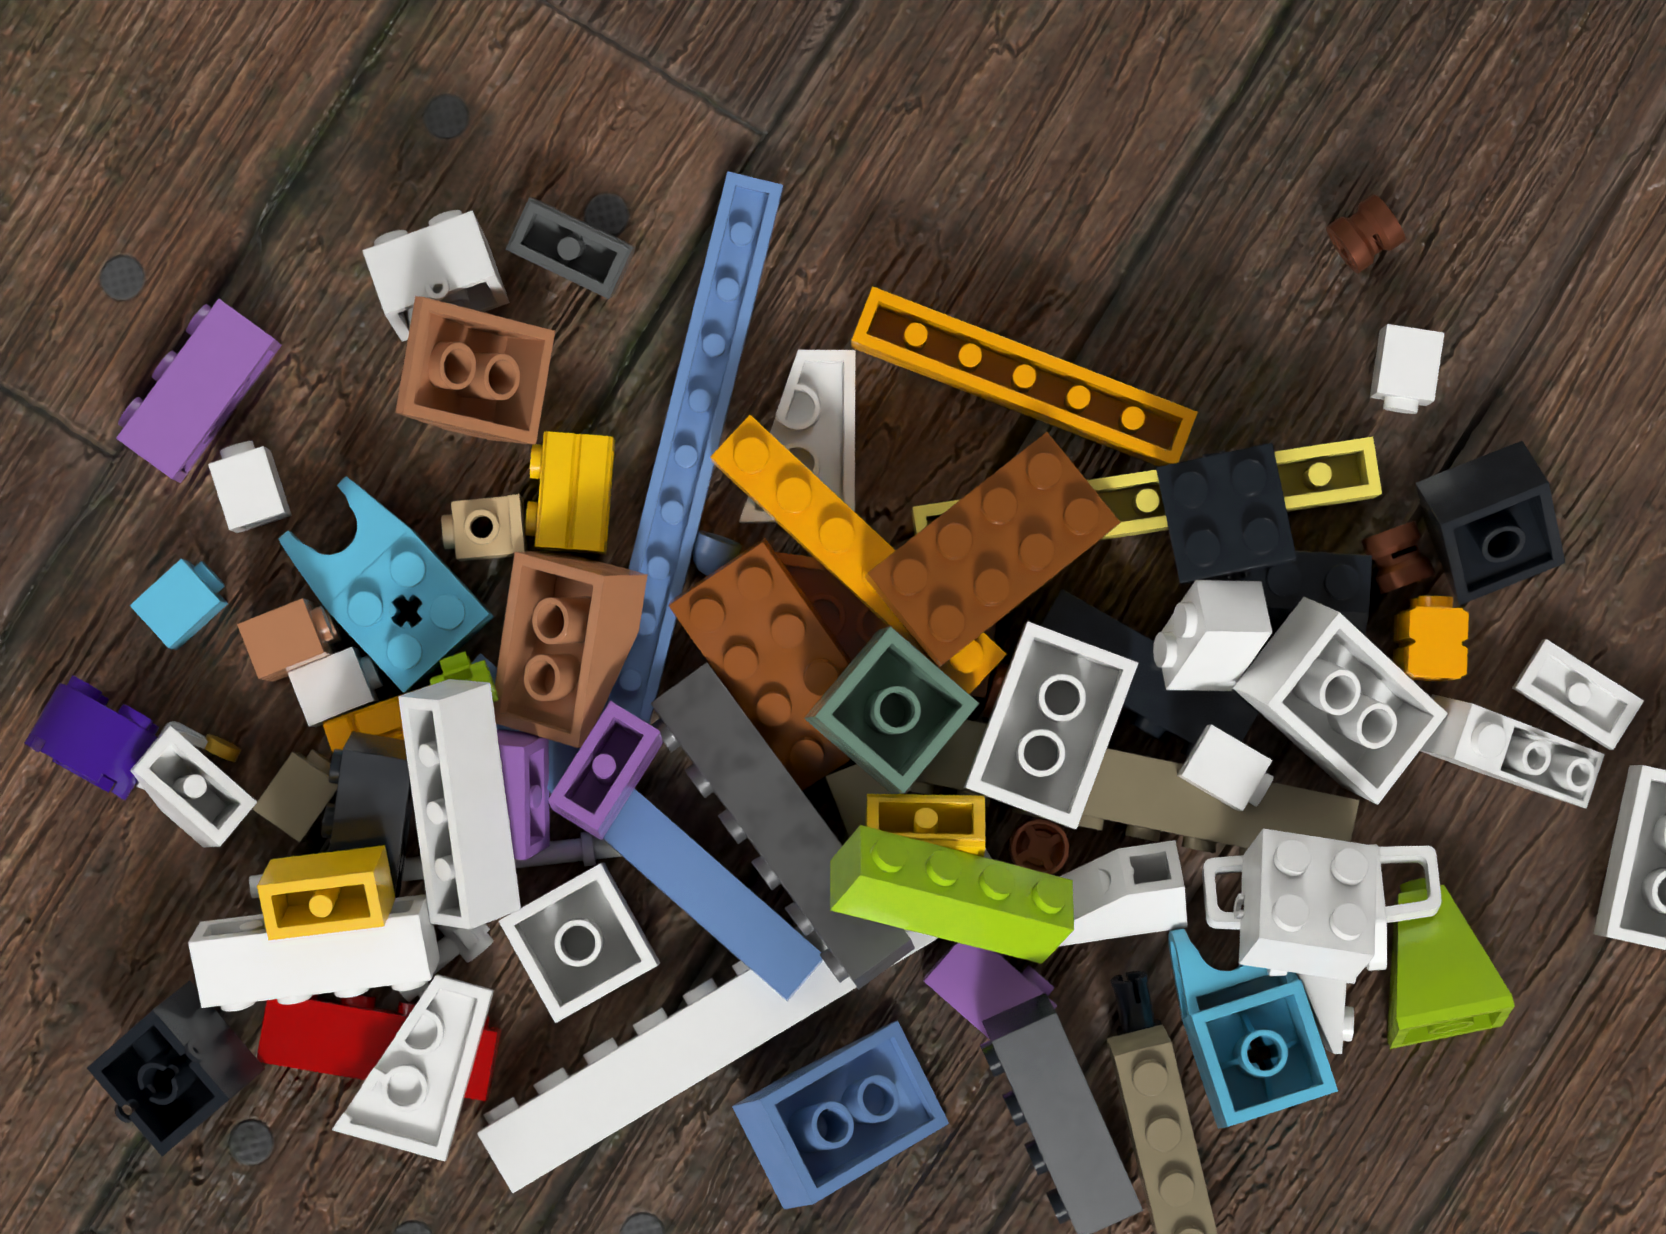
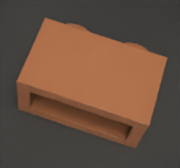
(289, 638)

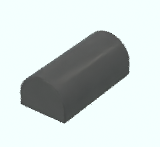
(571, 248)

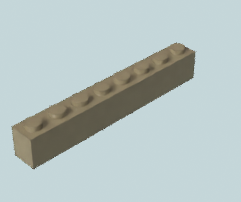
(1154, 799)

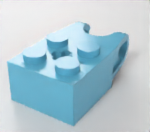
(372, 579)
(1230, 1010)

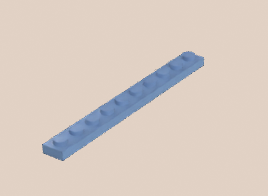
(695, 426)

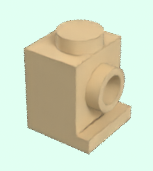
(507, 534)

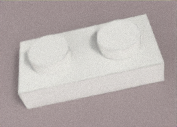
(1578, 694)

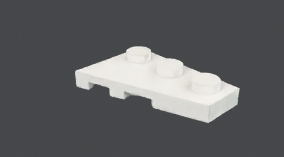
(818, 422)
(423, 1075)

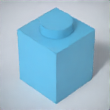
(181, 602)

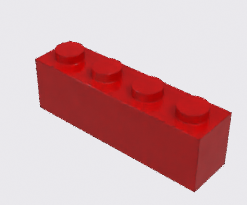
(351, 1038)

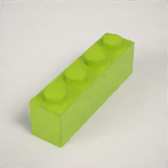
(951, 894)

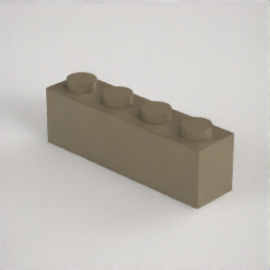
(1161, 1132)

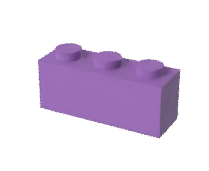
(197, 389)

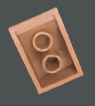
(474, 372)
(564, 642)

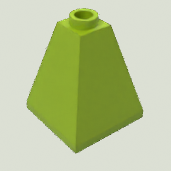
(1440, 976)

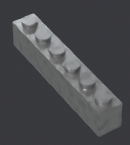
(775, 817)

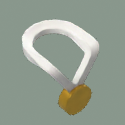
(210, 743)

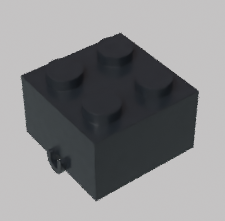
(1226, 514)
(175, 1068)

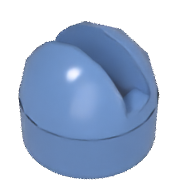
(713, 551)

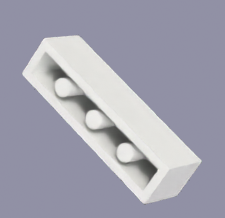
(460, 803)
(240, 966)

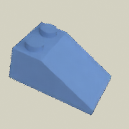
(840, 1116)

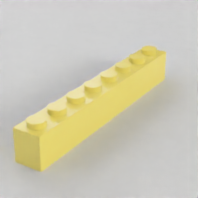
(1307, 475)

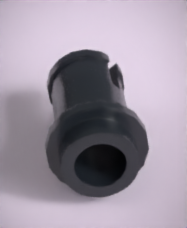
(1133, 1002)

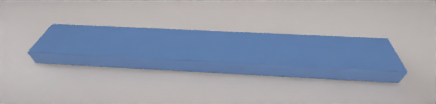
(700, 885)

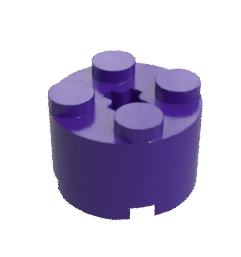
(91, 737)

